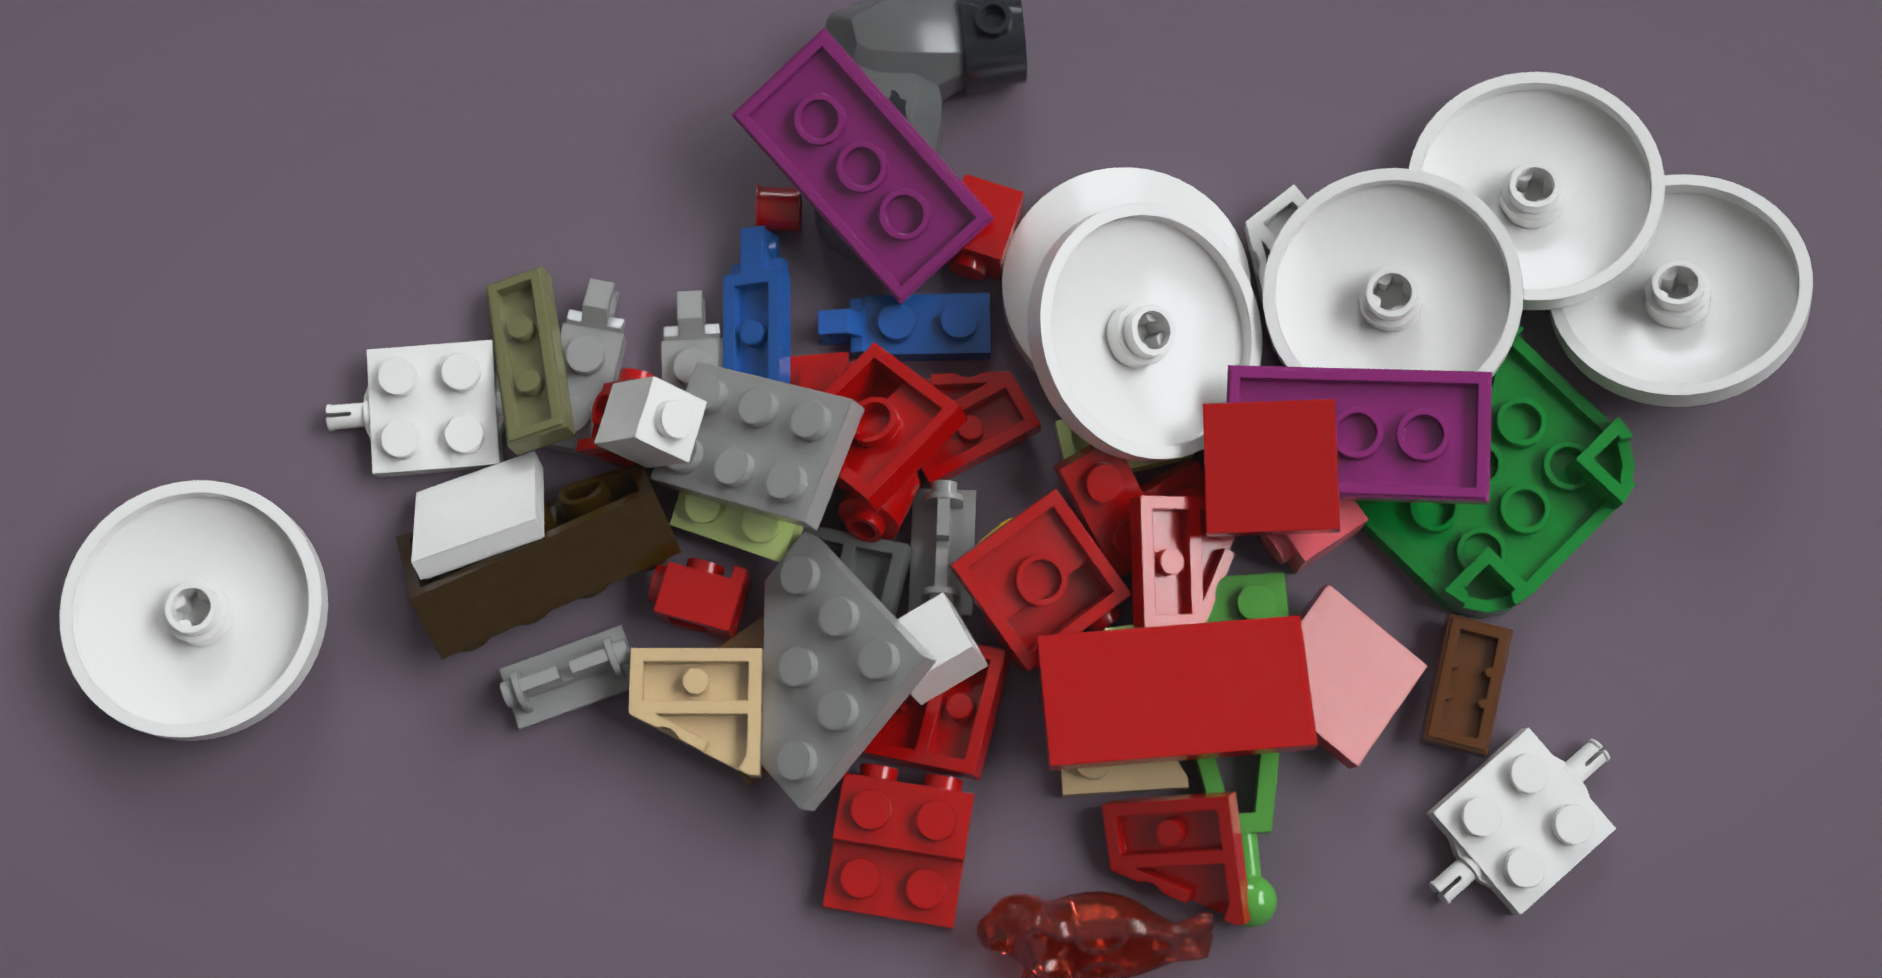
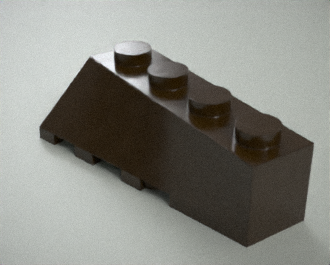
(591, 539)

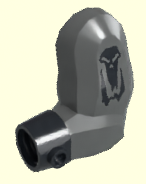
(928, 53)

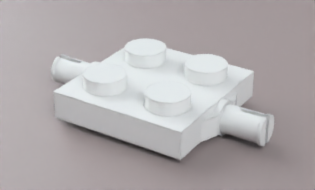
(429, 409)
(1520, 821)

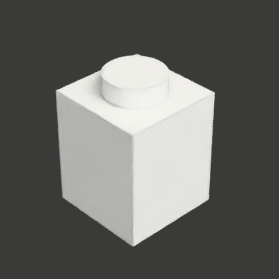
(650, 422)
(948, 639)

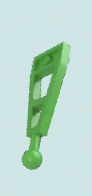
(1242, 599)

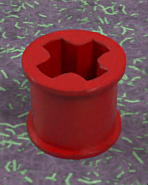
(778, 208)

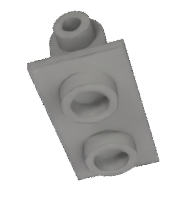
(939, 535)
(567, 677)

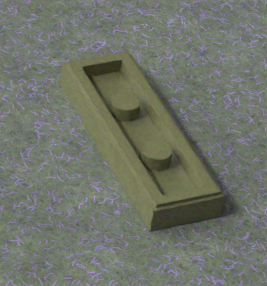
(530, 361)

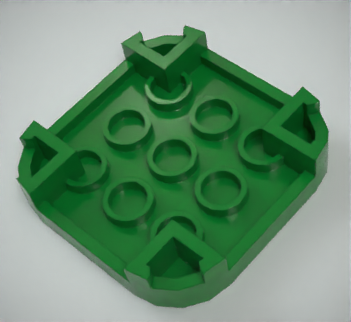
(1552, 484)

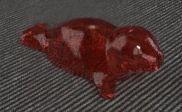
(1090, 935)

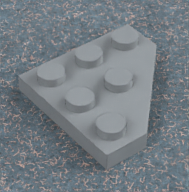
(829, 670)

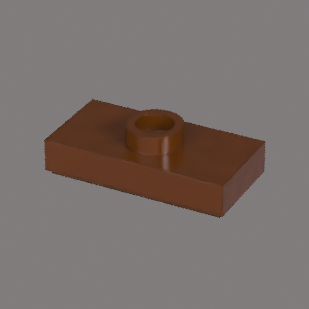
(1466, 685)

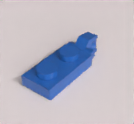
(758, 308)
(918, 330)

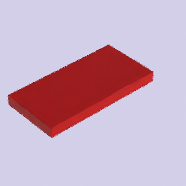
(1175, 693)

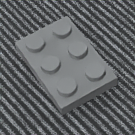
(765, 445)

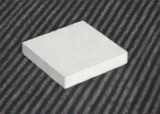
(478, 515)

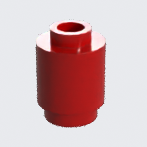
(872, 526)

